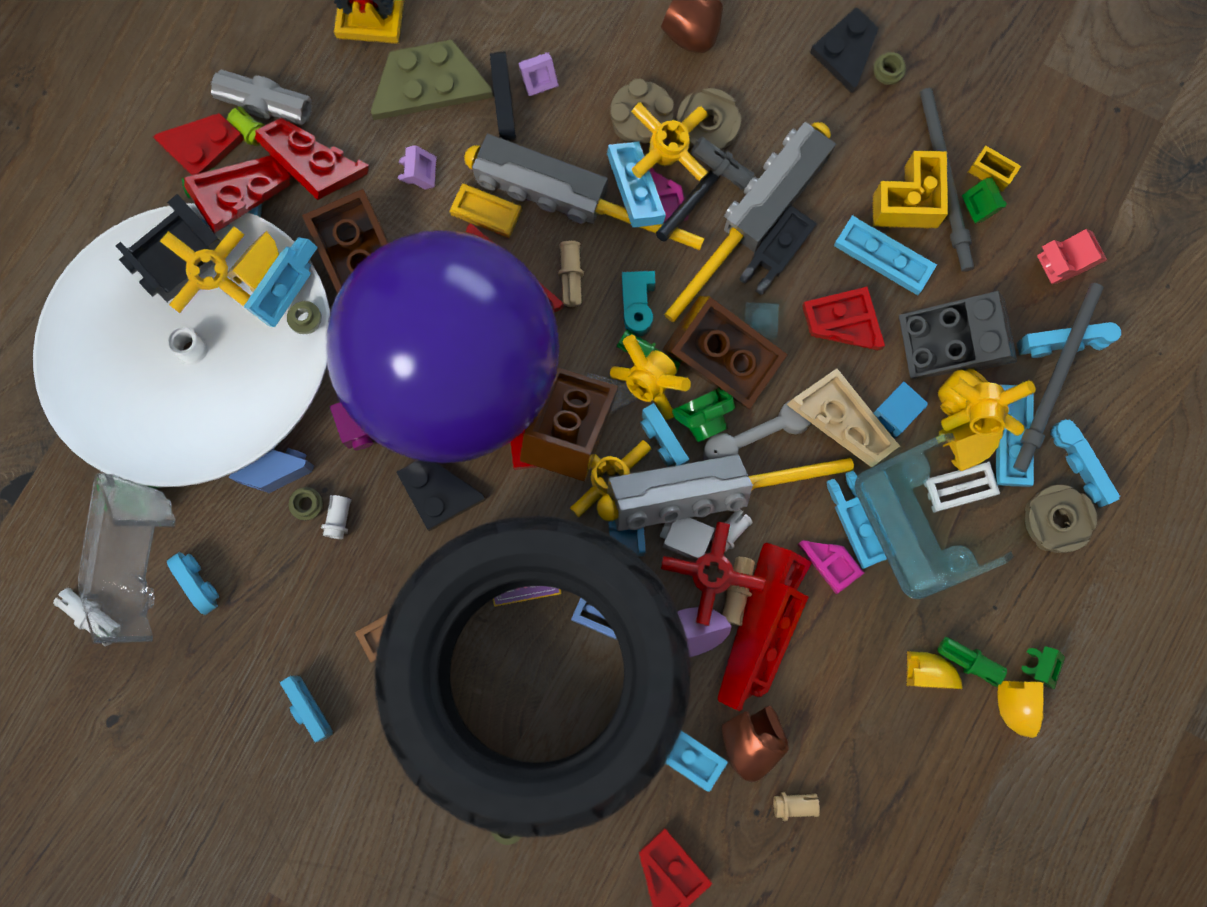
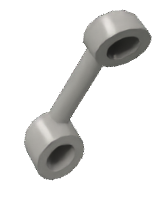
(727, 445)

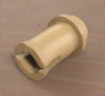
(795, 806)

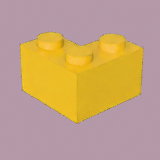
(918, 200)

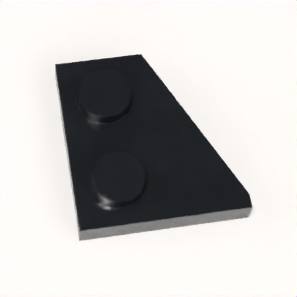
(847, 48)
(437, 492)

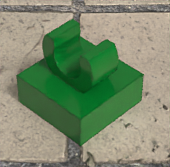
(983, 200)
(1048, 666)

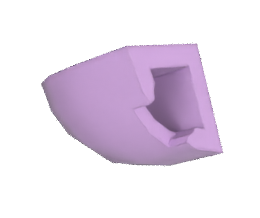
(702, 637)

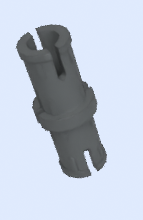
(722, 163)

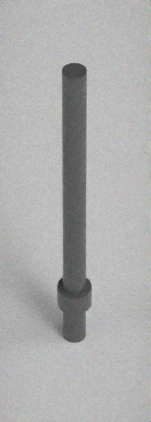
(960, 236)
(1033, 437)

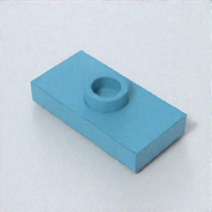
(306, 709)

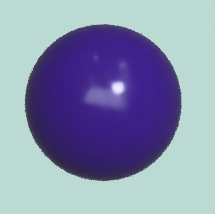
(442, 346)

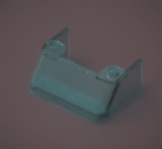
(904, 530)

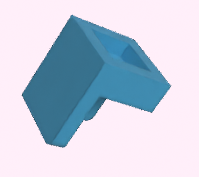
(900, 409)
(631, 538)

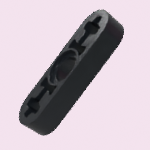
(502, 95)

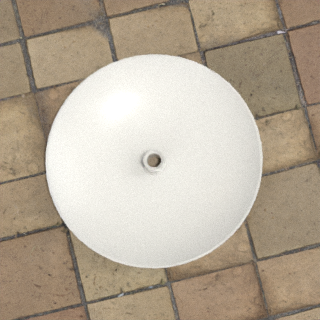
(142, 405)

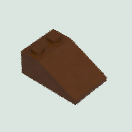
(345, 234)
(724, 351)
(569, 425)

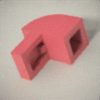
(1071, 256)

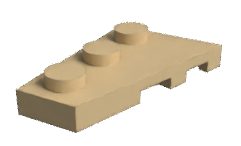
(845, 417)

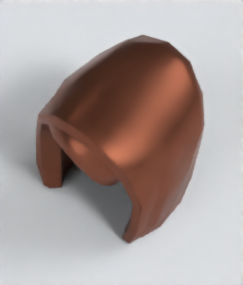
(693, 23)
(754, 743)

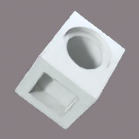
(687, 537)

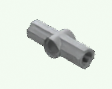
(261, 97)

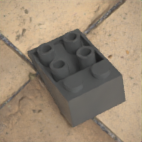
(958, 336)

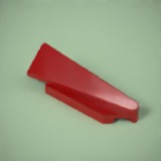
(766, 626)

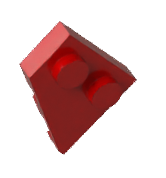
(200, 143)

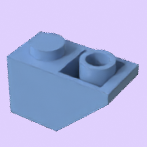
(274, 470)

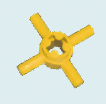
(678, 136)
(218, 257)
(650, 376)
(987, 407)
(611, 466)

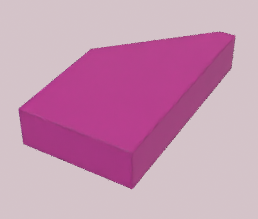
(669, 192)
(832, 563)

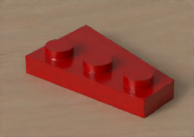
(309, 162)
(235, 189)

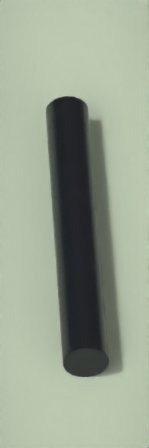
(687, 206)

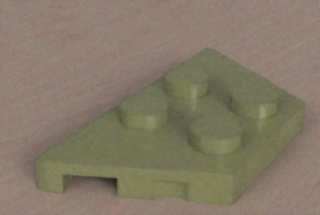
(427, 80)

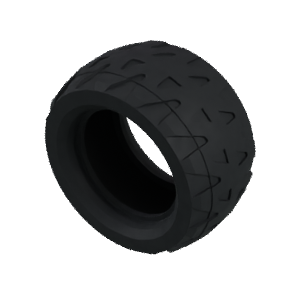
(418, 698)

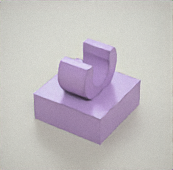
(538, 74)
(418, 168)

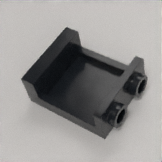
(160, 267)

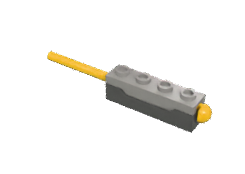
(550, 184)
(765, 201)
(695, 490)

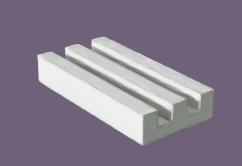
(934, 494)

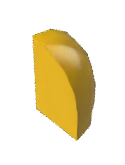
(255, 262)
(970, 447)
(931, 671)
(1021, 706)

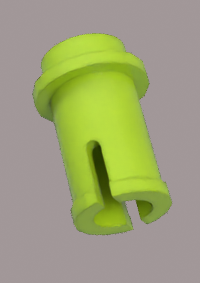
(244, 124)

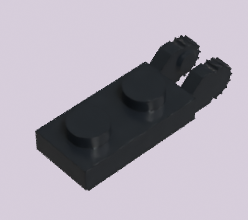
(779, 247)

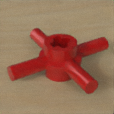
(710, 589)

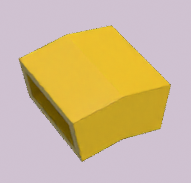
(994, 162)

